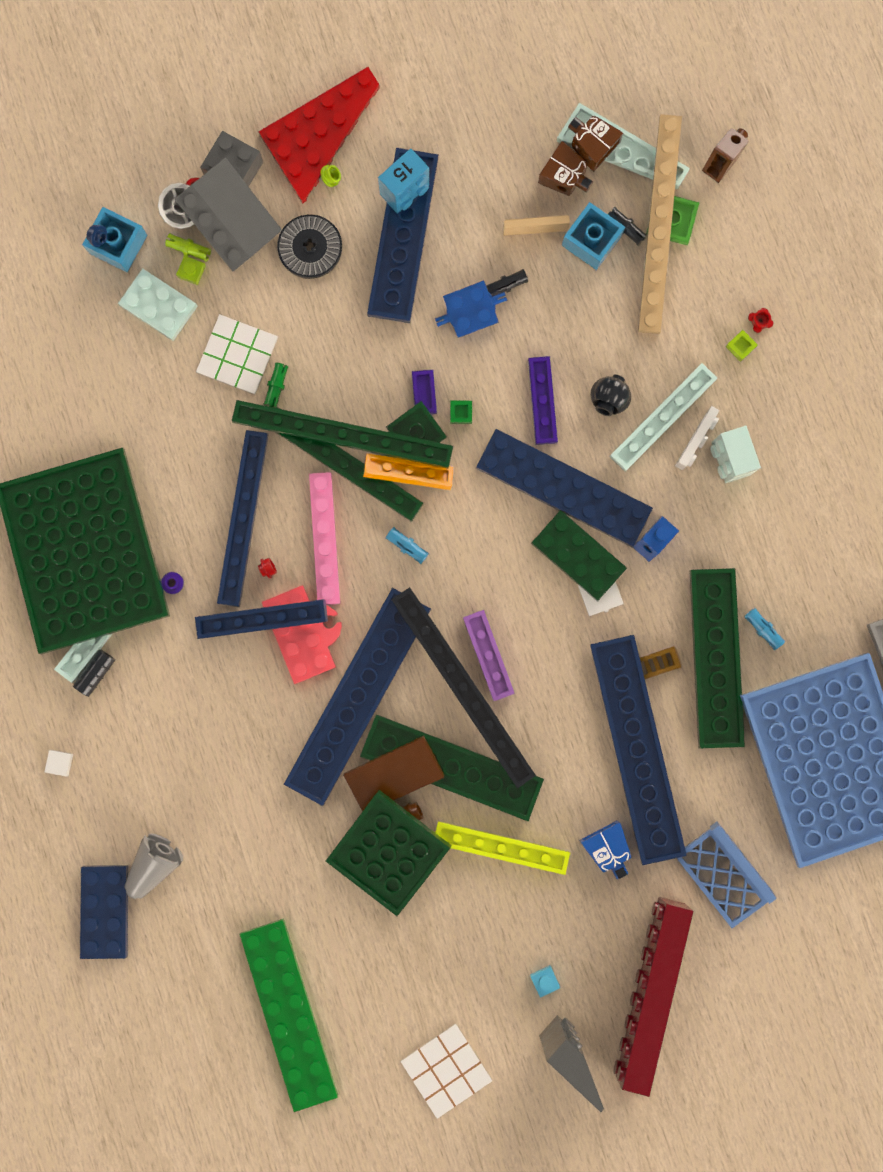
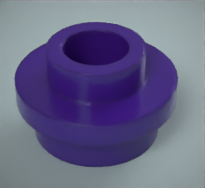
(178, 586)

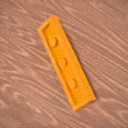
(407, 472)

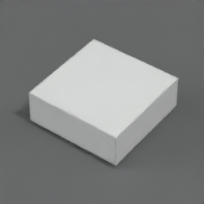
(58, 763)

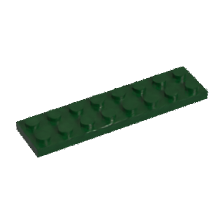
(716, 658)
(463, 770)

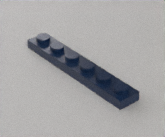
(261, 619)

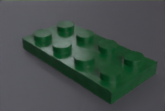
(579, 555)

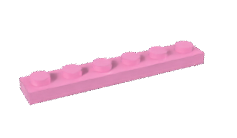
(324, 537)

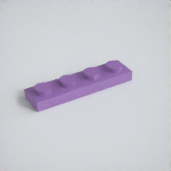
(488, 655)

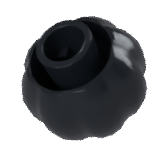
(610, 395)

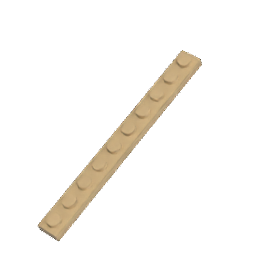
(660, 224)

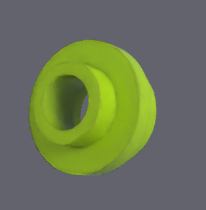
(330, 175)

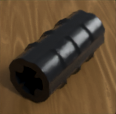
(94, 673)

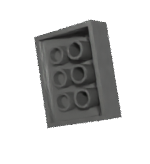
(228, 214)
(565, 1055)

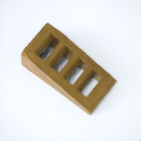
(675, 658)

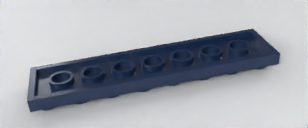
(401, 252)
(564, 488)

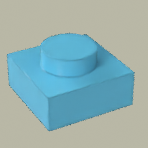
(545, 981)

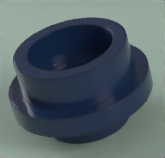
(96, 235)

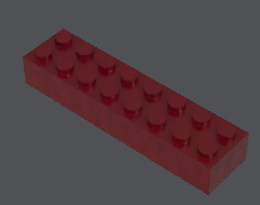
(653, 996)

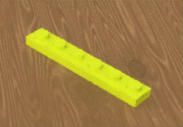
(504, 848)

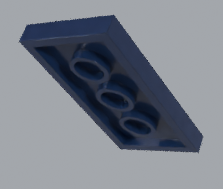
(104, 912)

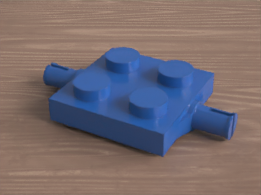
(471, 309)

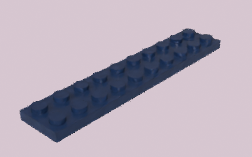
(352, 704)
(638, 750)

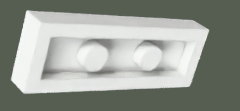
(698, 438)

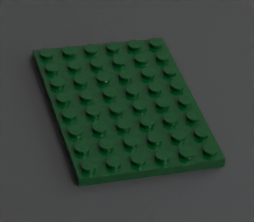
(82, 551)

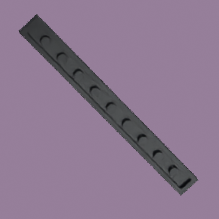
(463, 687)

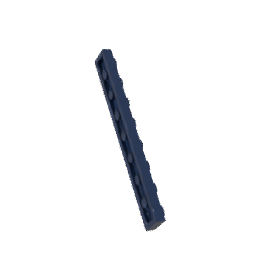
(242, 518)

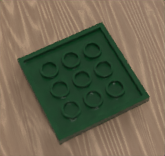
(388, 853)

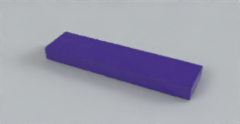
(542, 400)

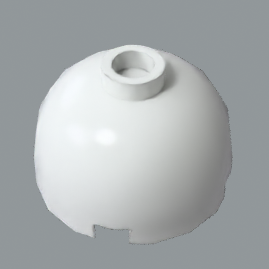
(170, 210)

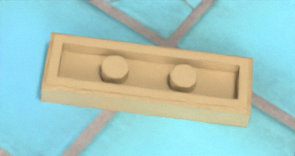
(536, 225)

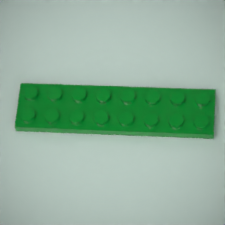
(289, 1015)

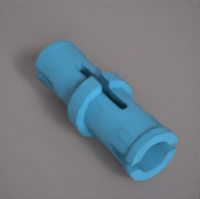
(407, 545)
(764, 629)

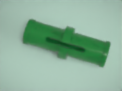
(275, 385)

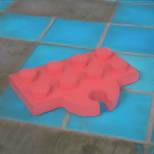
(307, 645)

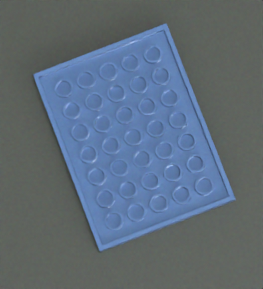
(823, 756)

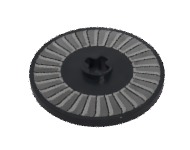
(323, 255)

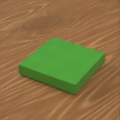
(682, 220)

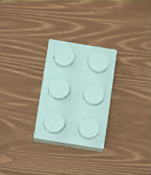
(157, 304)

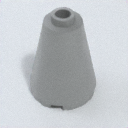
(151, 865)

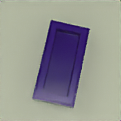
(424, 389)

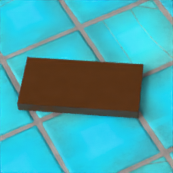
(395, 772)

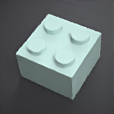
(735, 454)

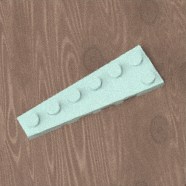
(629, 154)

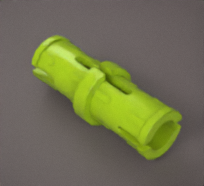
(188, 247)

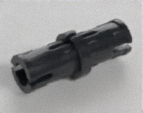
(631, 229)
(505, 283)

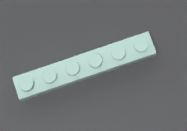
(663, 417)

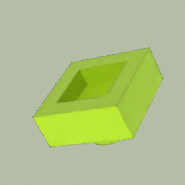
(190, 270)
(741, 345)

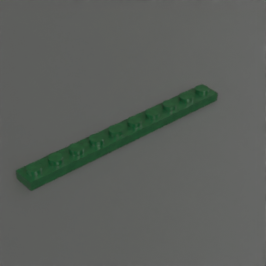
(342, 434)

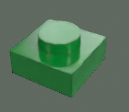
(460, 412)

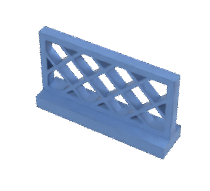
(743, 866)

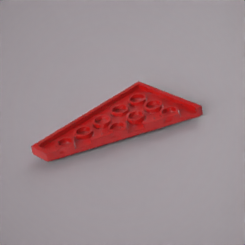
(315, 131)

